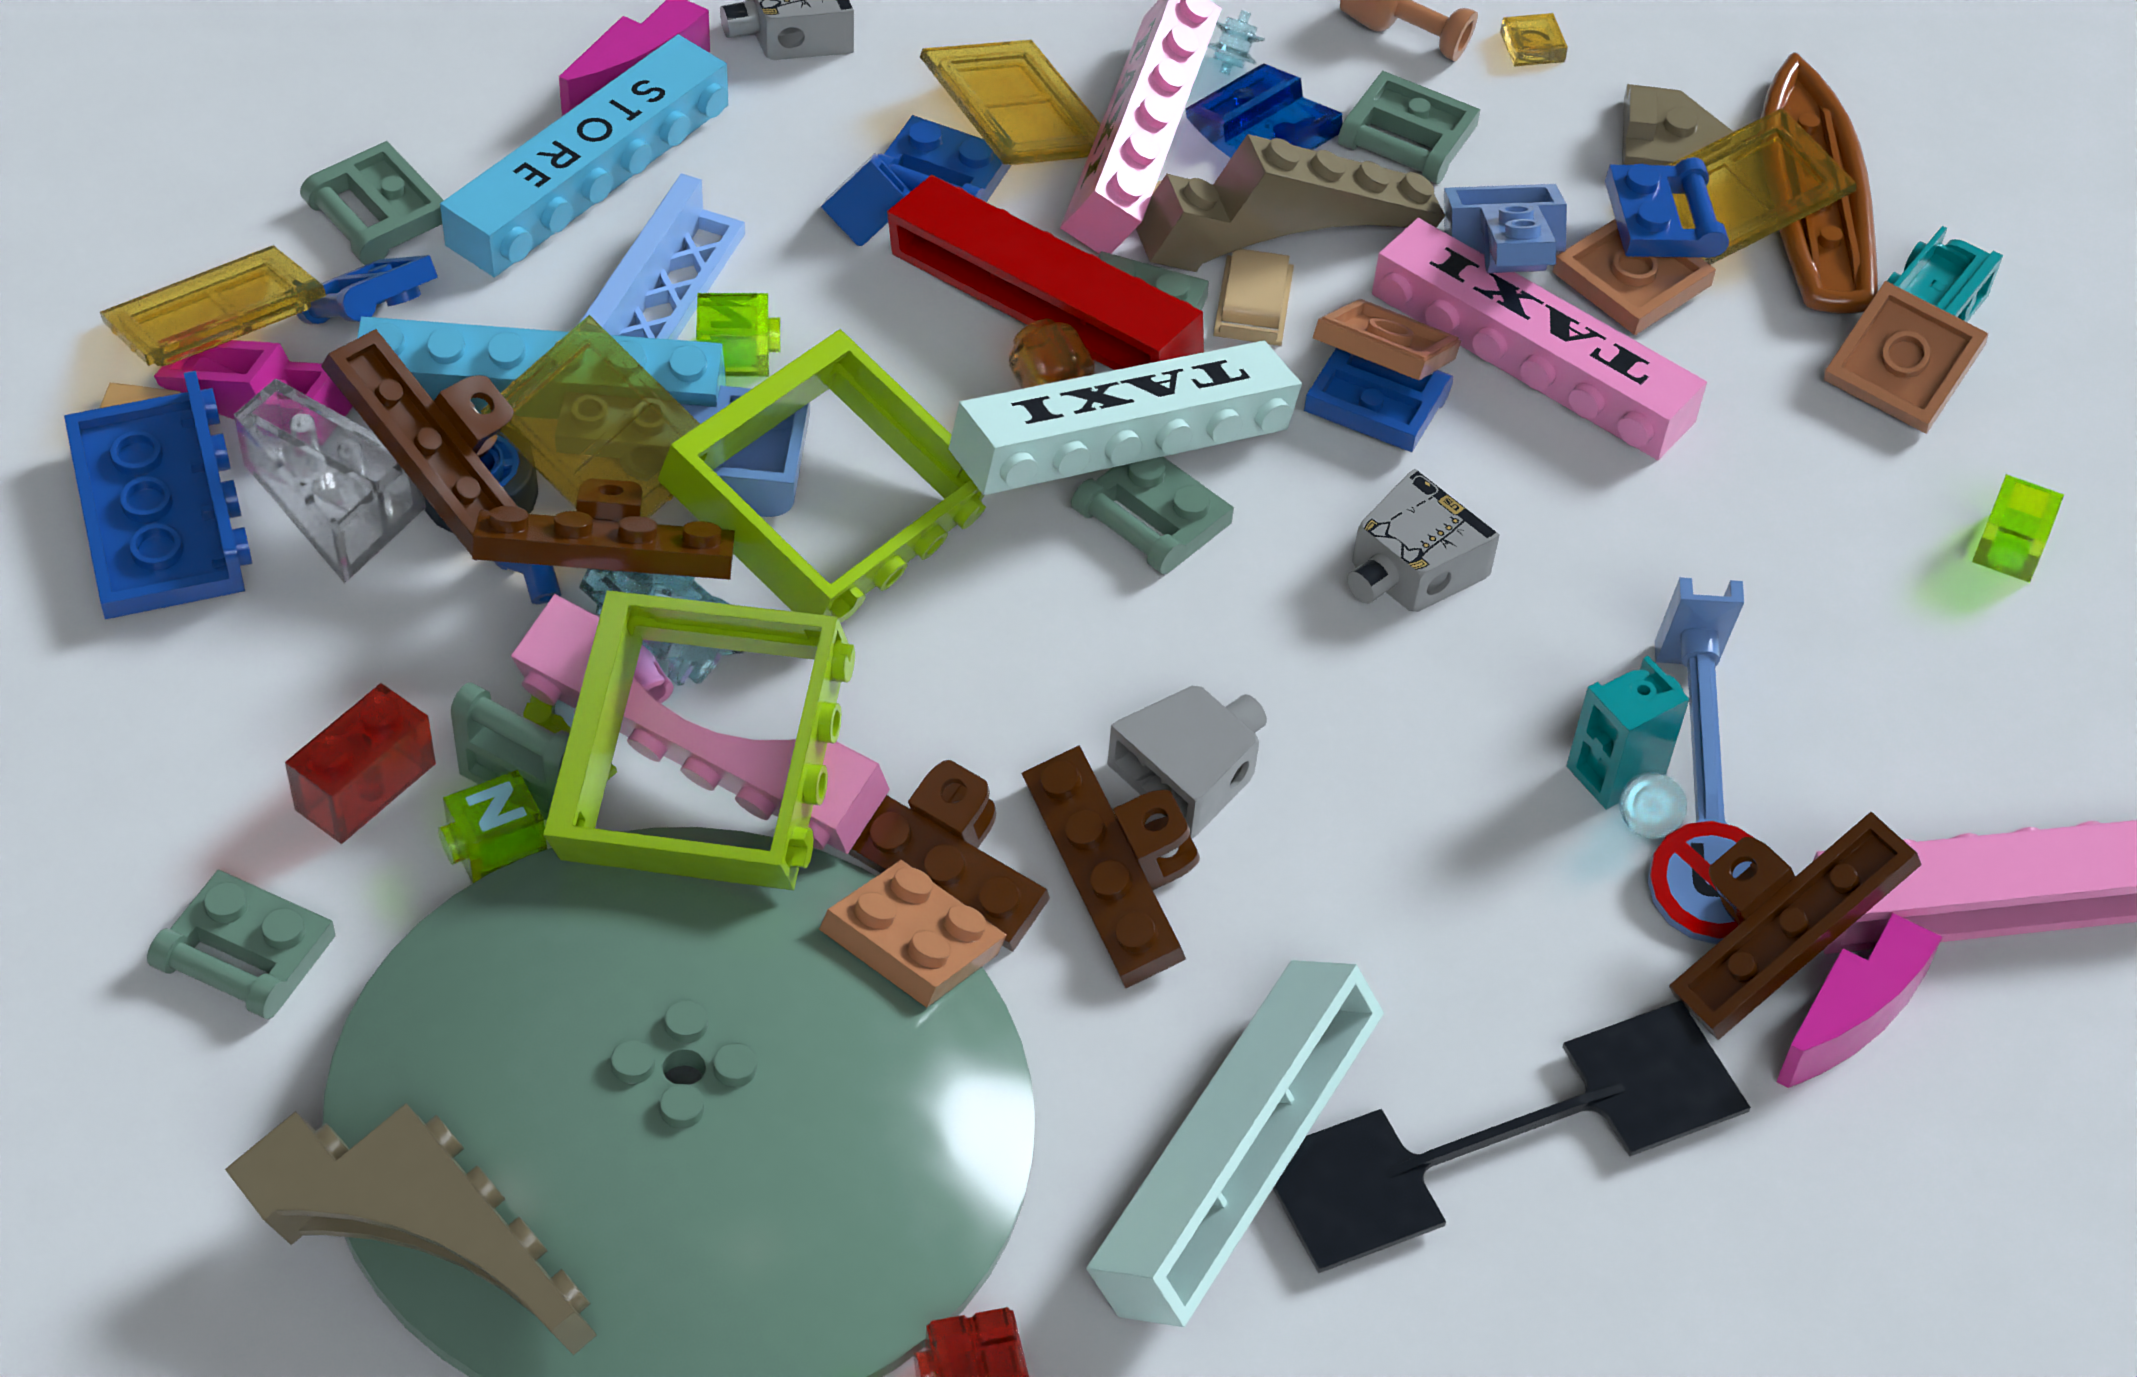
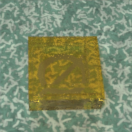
(1533, 39)

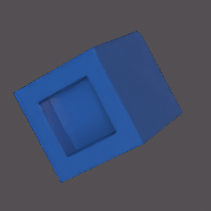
(864, 198)

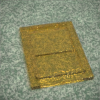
(1015, 100)
(1765, 180)
(213, 307)
(595, 416)

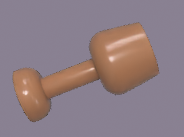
(1381, 14)

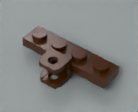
(430, 439)
(604, 535)
(942, 839)
(1116, 859)
(1787, 916)

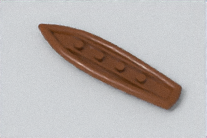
(1835, 246)

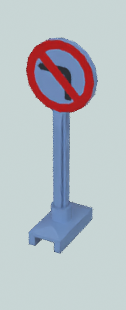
(1679, 878)

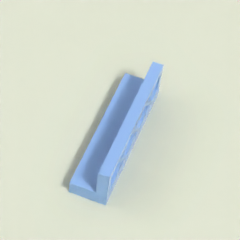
(660, 248)

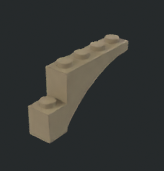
(1273, 193)
(408, 1193)

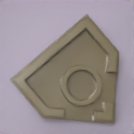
(1665, 126)

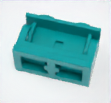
(1949, 275)
(1626, 730)

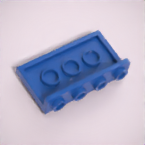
(158, 502)

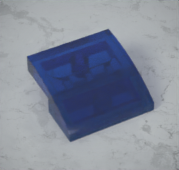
(1263, 105)

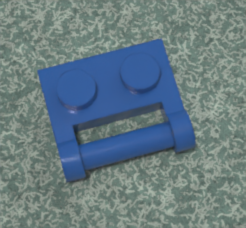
(947, 153)
(1649, 216)
(362, 289)
(1377, 399)

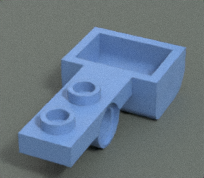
(1509, 224)
(769, 467)

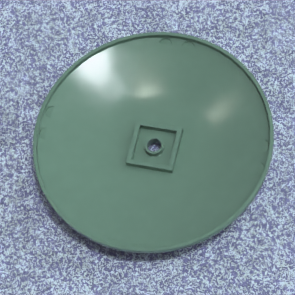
(769, 1221)

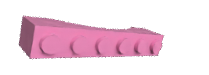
(554, 665)

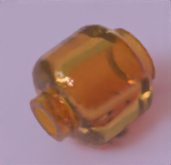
(1049, 354)

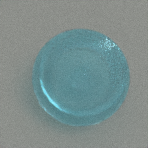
(1235, 42)
(1652, 805)

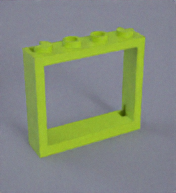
(887, 409)
(593, 736)

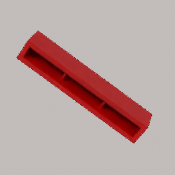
(1040, 277)

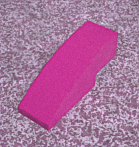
(628, 44)
(244, 368)
(1860, 1000)

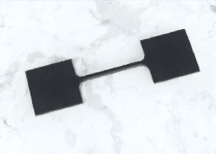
(1364, 1191)

